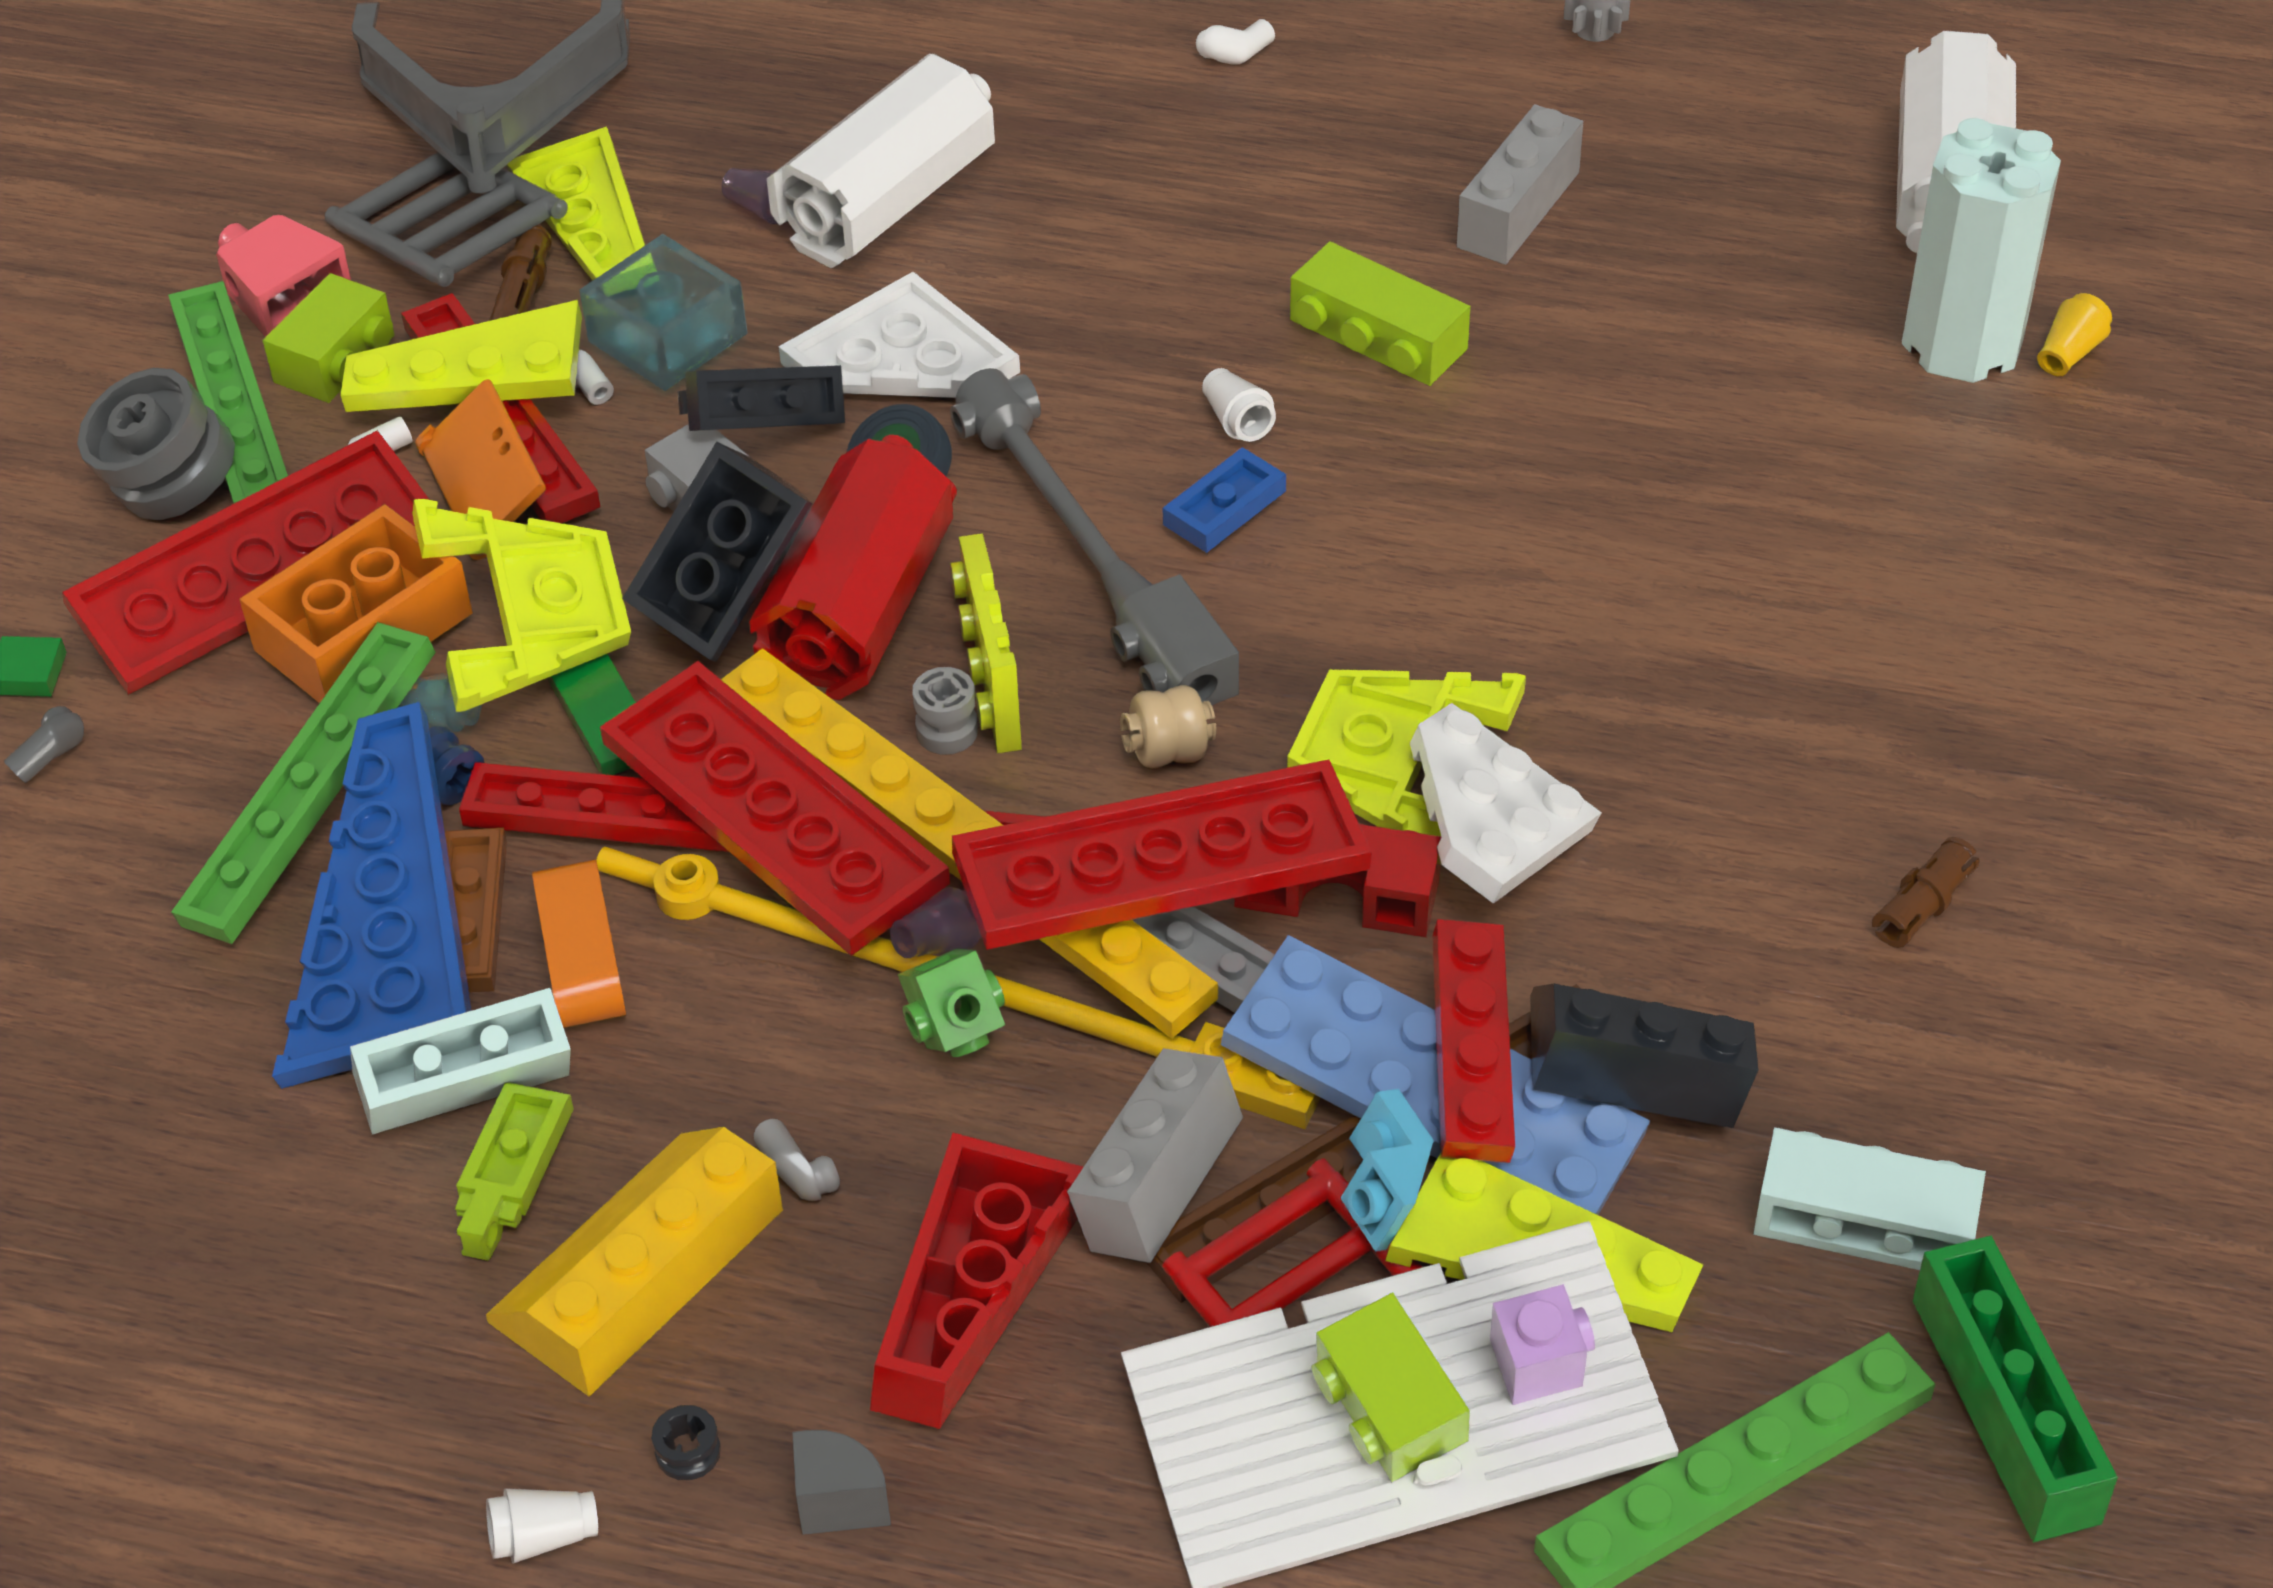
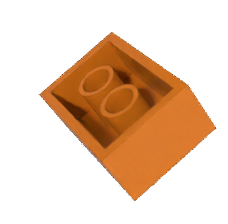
(330, 600)

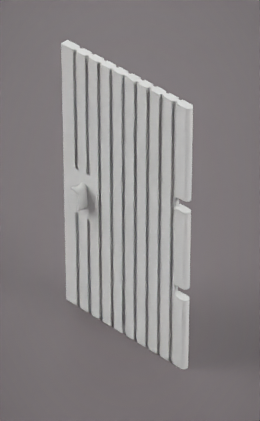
(1268, 1467)

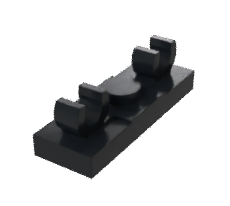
(762, 397)

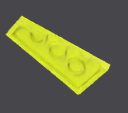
(600, 214)

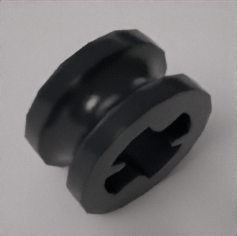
(681, 1421)

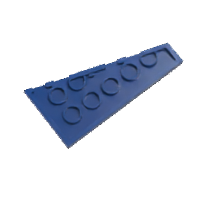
(384, 914)

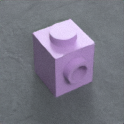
(1540, 1343)

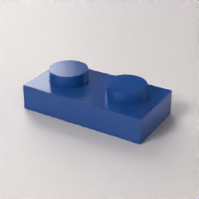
(1224, 499)

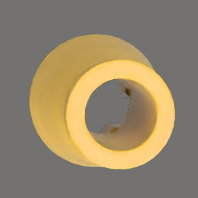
(2076, 330)

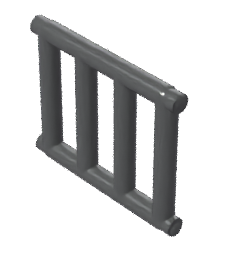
(414, 251)

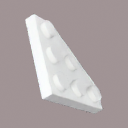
(902, 344)
(1493, 804)

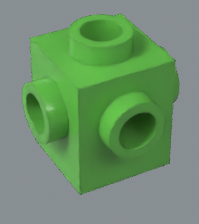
(952, 1002)

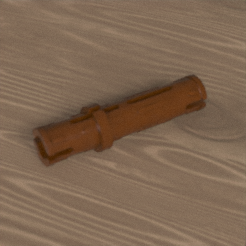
(522, 273)

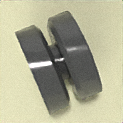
(156, 443)

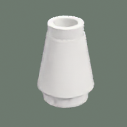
(1240, 406)
(538, 1521)

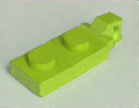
(508, 1164)

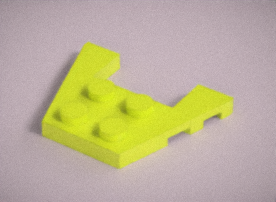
(551, 590)
(1366, 731)

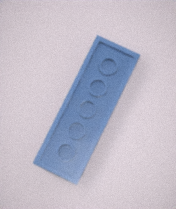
(1359, 1037)

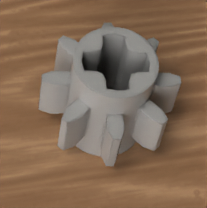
(1596, 18)

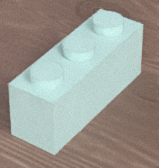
(460, 1060)
(1865, 1199)

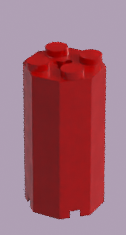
(855, 565)

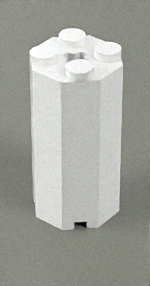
(1939, 88)
(882, 159)

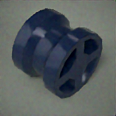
(452, 764)

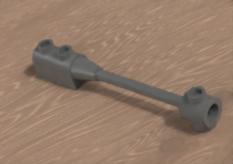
(1154, 621)

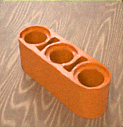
(578, 944)

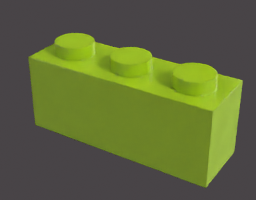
(1379, 313)

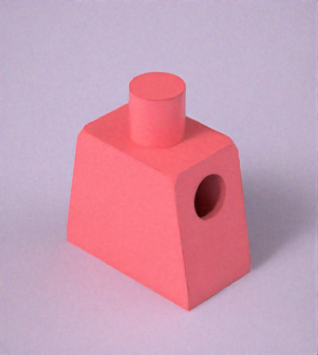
(275, 267)

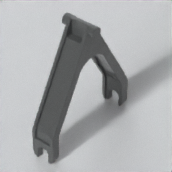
(492, 123)

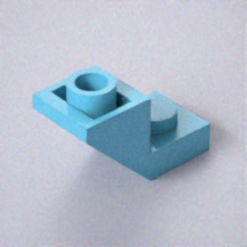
(1392, 1168)

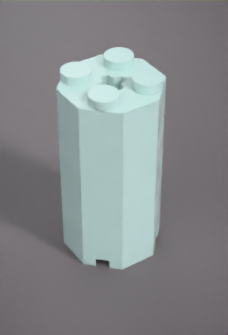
(1980, 249)

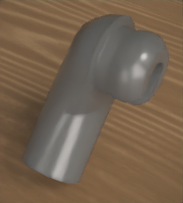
(58, 734)

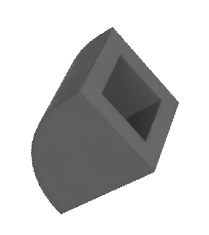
(837, 1483)

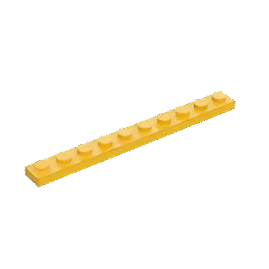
(1115, 955)

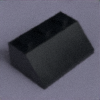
(717, 550)
(1641, 1054)

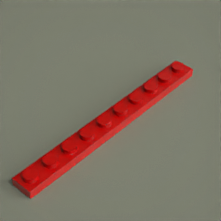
(589, 807)

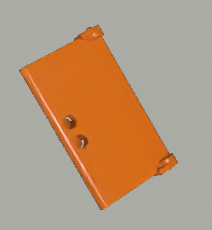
(481, 458)

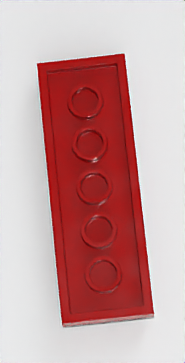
(187, 589)
(775, 807)
(1159, 853)

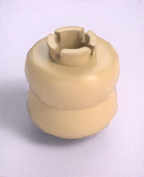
(1168, 726)

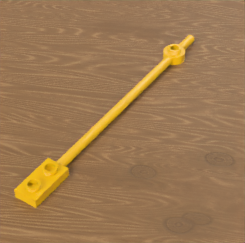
(690, 888)

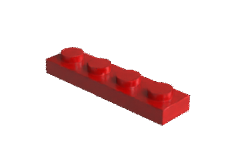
(1473, 1041)

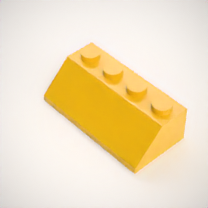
(641, 1256)

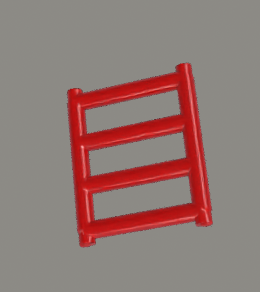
(1323, 1185)

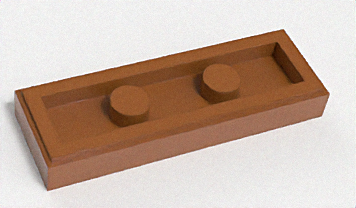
(478, 880)

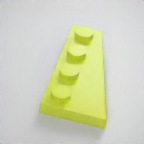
(520, 354)
(990, 660)
(1480, 1207)

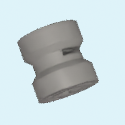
(945, 710)

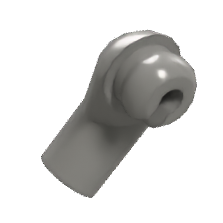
(804, 1178)

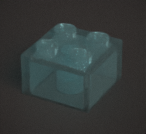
(663, 311)

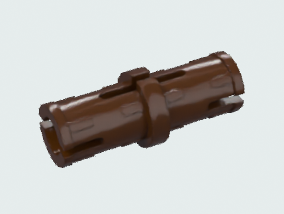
(1925, 892)

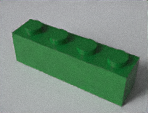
(2014, 1389)

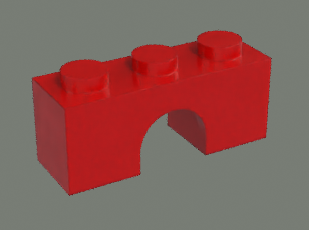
(1395, 891)

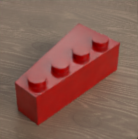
(974, 1262)

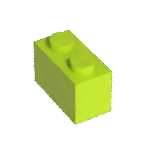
(331, 322)
(1390, 1387)

